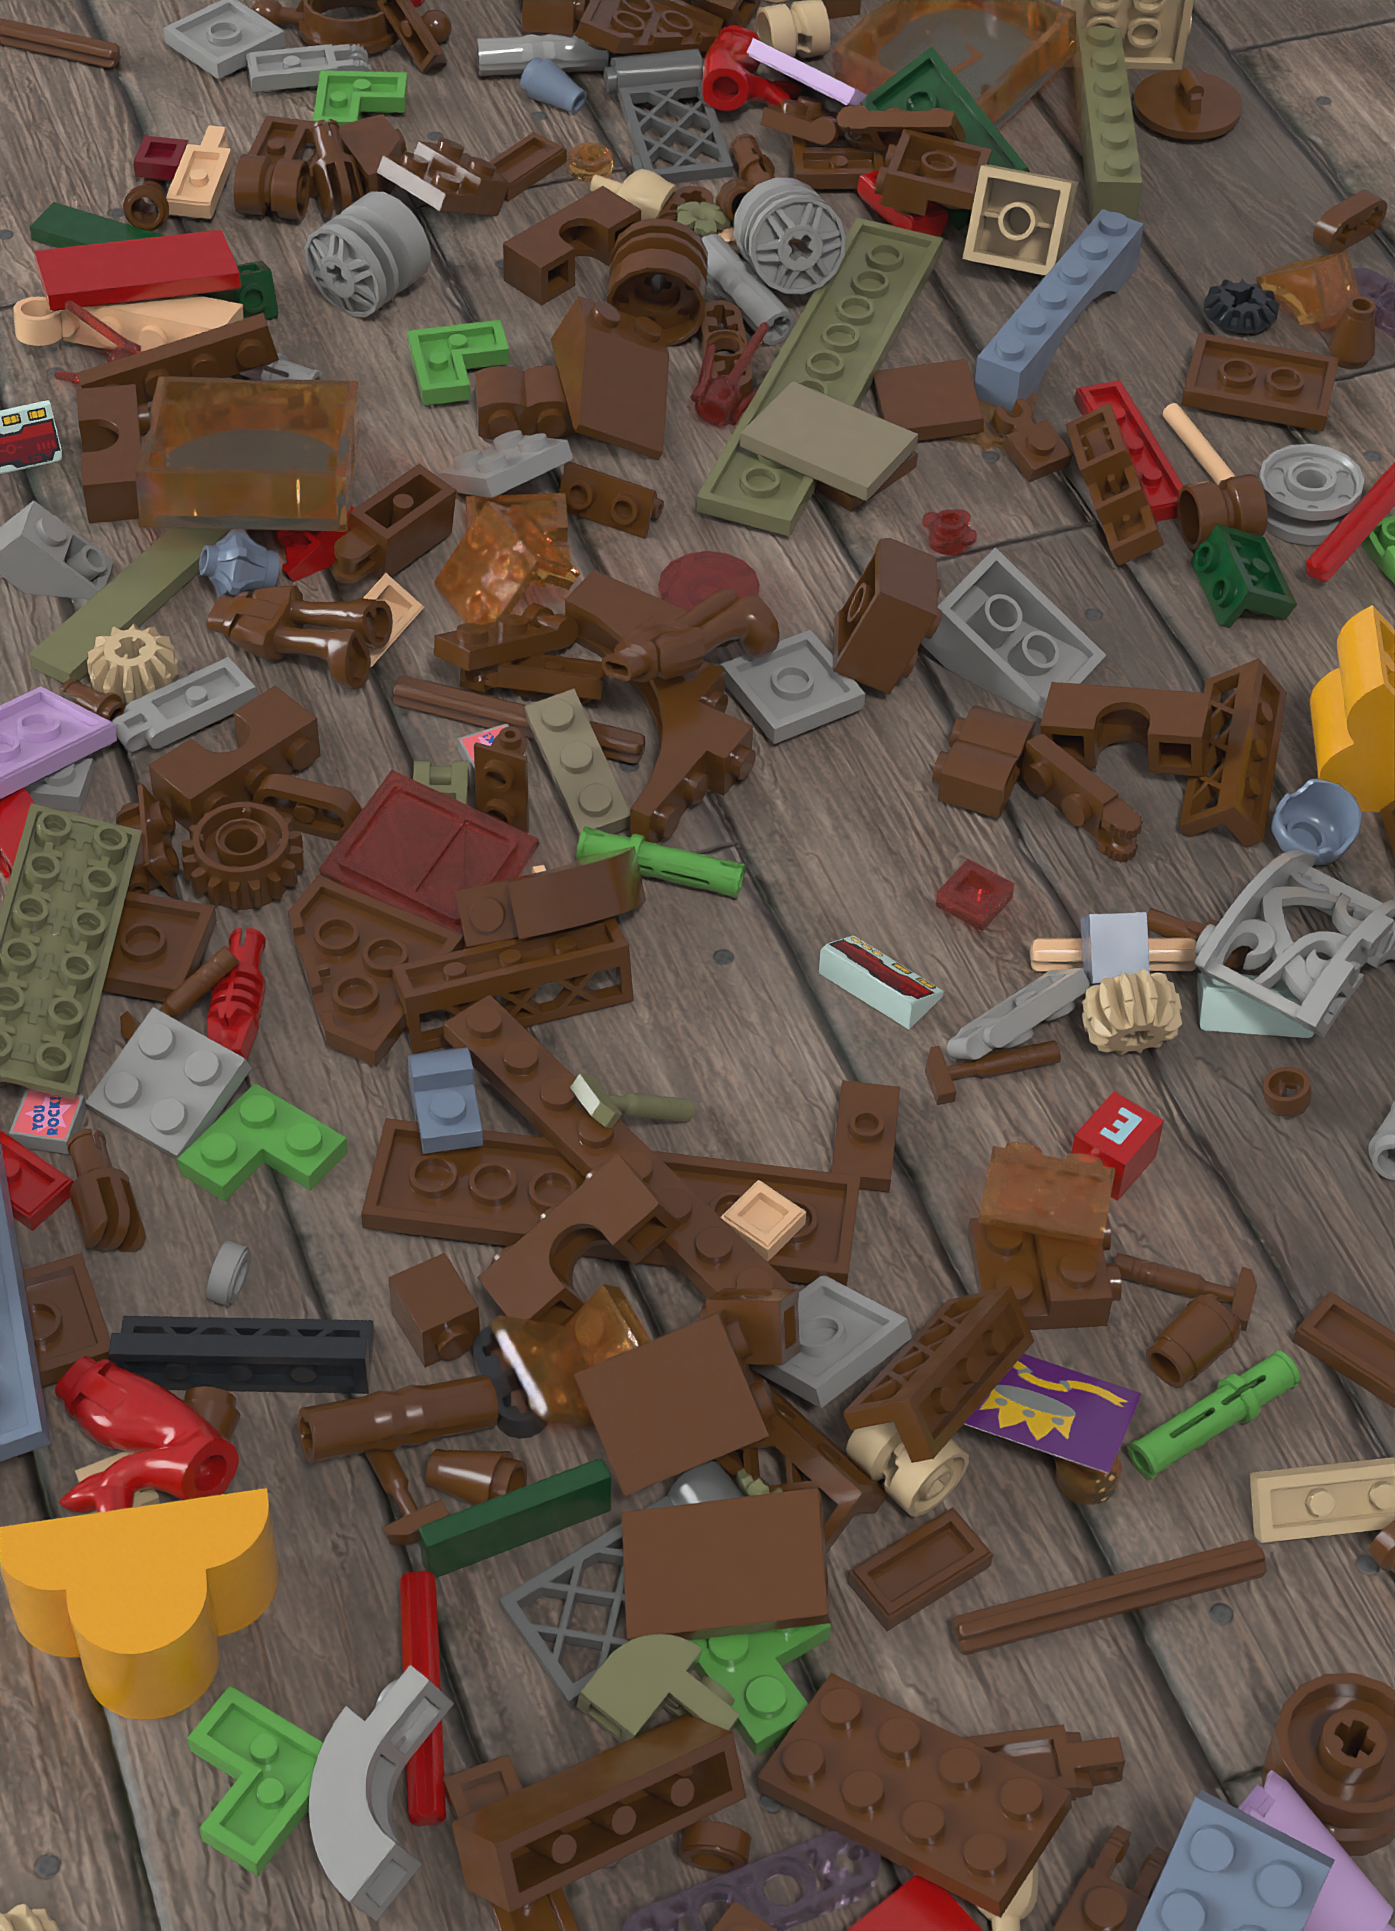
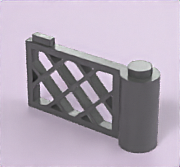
(661, 82)
(696, 1485)

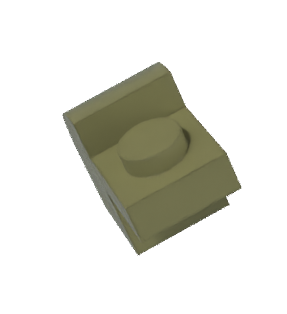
(652, 1676)

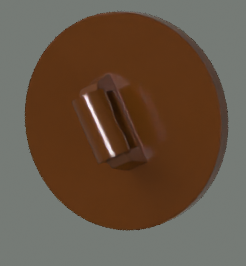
(1187, 104)

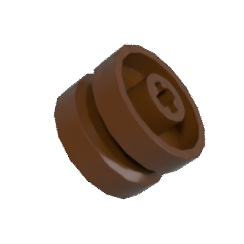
(1340, 1756)

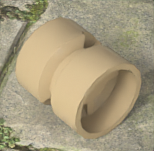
(795, 30)
(914, 1485)

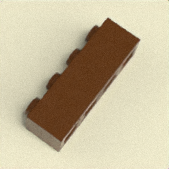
(598, 1811)

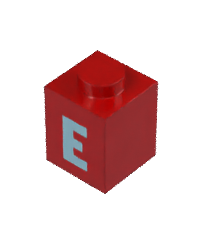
(1122, 1138)

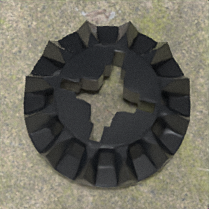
(1255, 313)

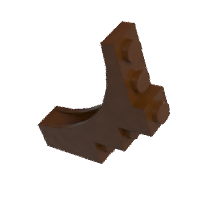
(697, 739)

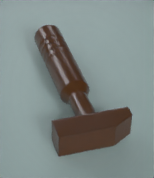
(190, 990)
(991, 1064)
(1190, 1283)
(395, 1483)

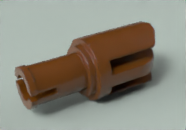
(335, 171)
(103, 1197)

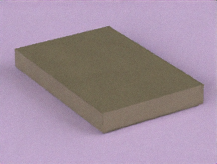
(829, 440)

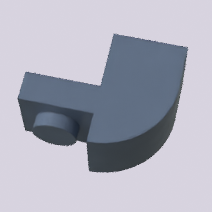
(445, 1100)

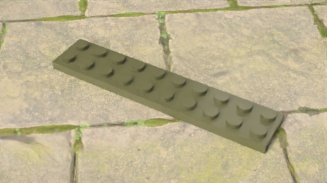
(833, 351)

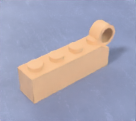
(142, 322)

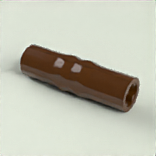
(397, 1418)

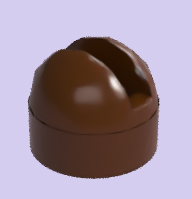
(1275, 1091)

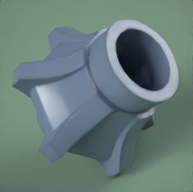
(239, 564)

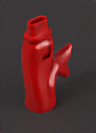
(730, 74)
(130, 1413)

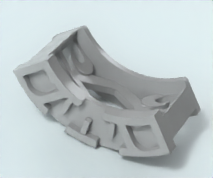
(1319, 984)

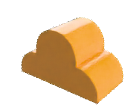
(1356, 712)
(143, 1593)

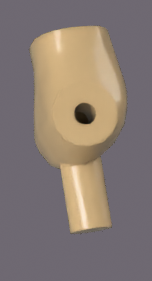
(641, 189)

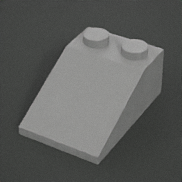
(1010, 636)

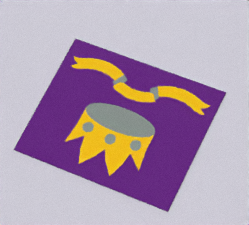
(1058, 1412)

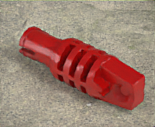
(239, 996)

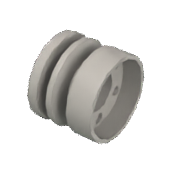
(774, 215)
(367, 254)

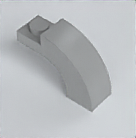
(356, 1789)

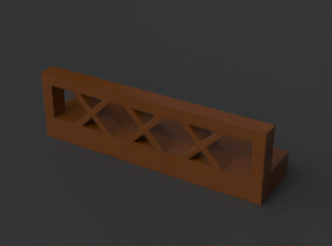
(1249, 753)
(515, 972)
(945, 1371)
(819, 1459)

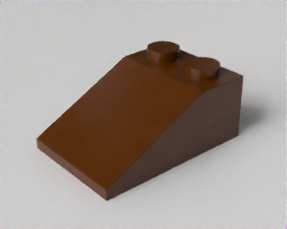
(614, 375)

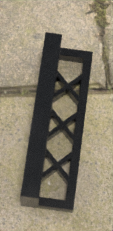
(247, 1353)

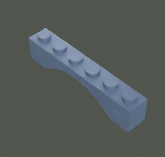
(1025, 345)

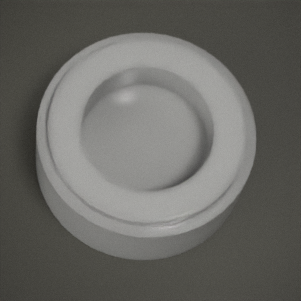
(228, 1273)

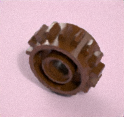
(243, 855)

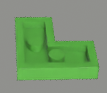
(348, 93)
(446, 352)
(256, 1132)
(754, 1676)
(272, 1775)

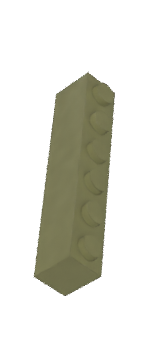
(1106, 123)

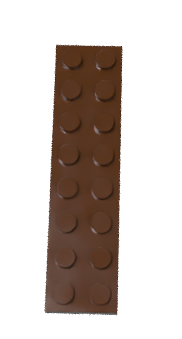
(511, 1180)

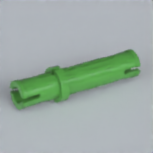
(669, 863)
(1234, 1401)

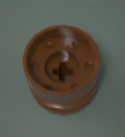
(660, 275)

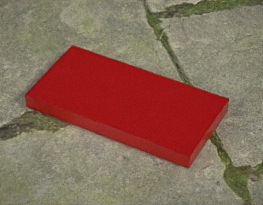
(137, 269)

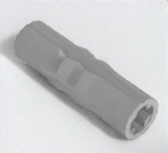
(513, 54)
(739, 284)

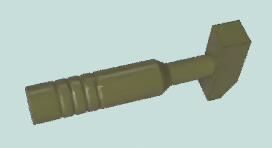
(607, 1107)

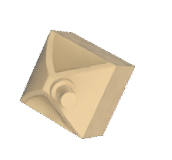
(1019, 219)

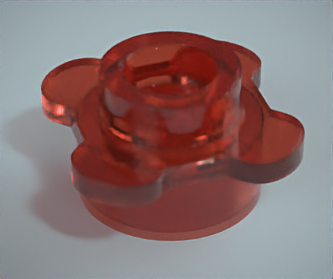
(949, 531)

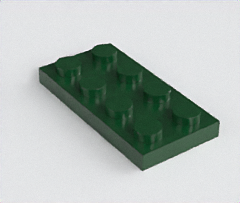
(931, 84)

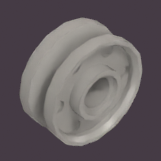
(1309, 491)

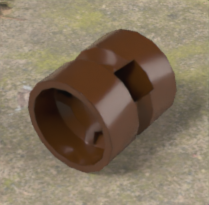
(276, 187)
(1233, 503)

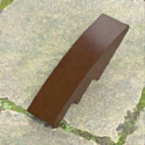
(1114, 484)

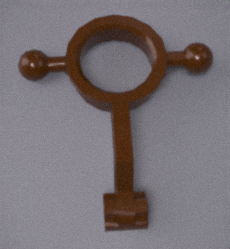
(371, 32)

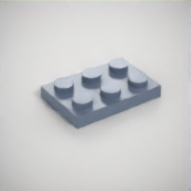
(1234, 1875)

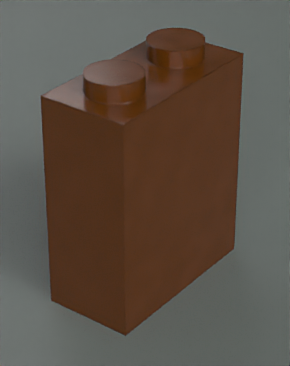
(677, 1401)

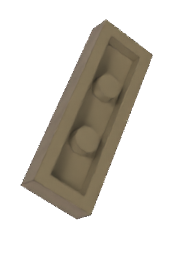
(577, 763)

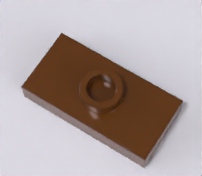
(866, 1133)

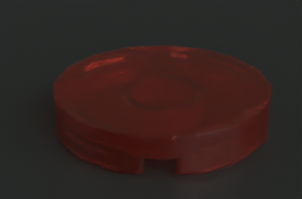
(699, 574)

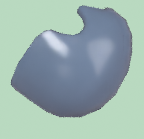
(1318, 820)

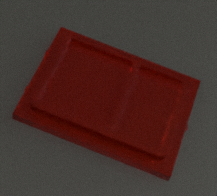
(423, 846)

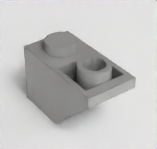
(49, 557)

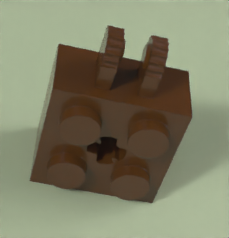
(887, 616)

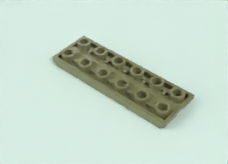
(58, 943)

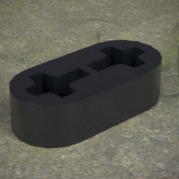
(510, 1419)

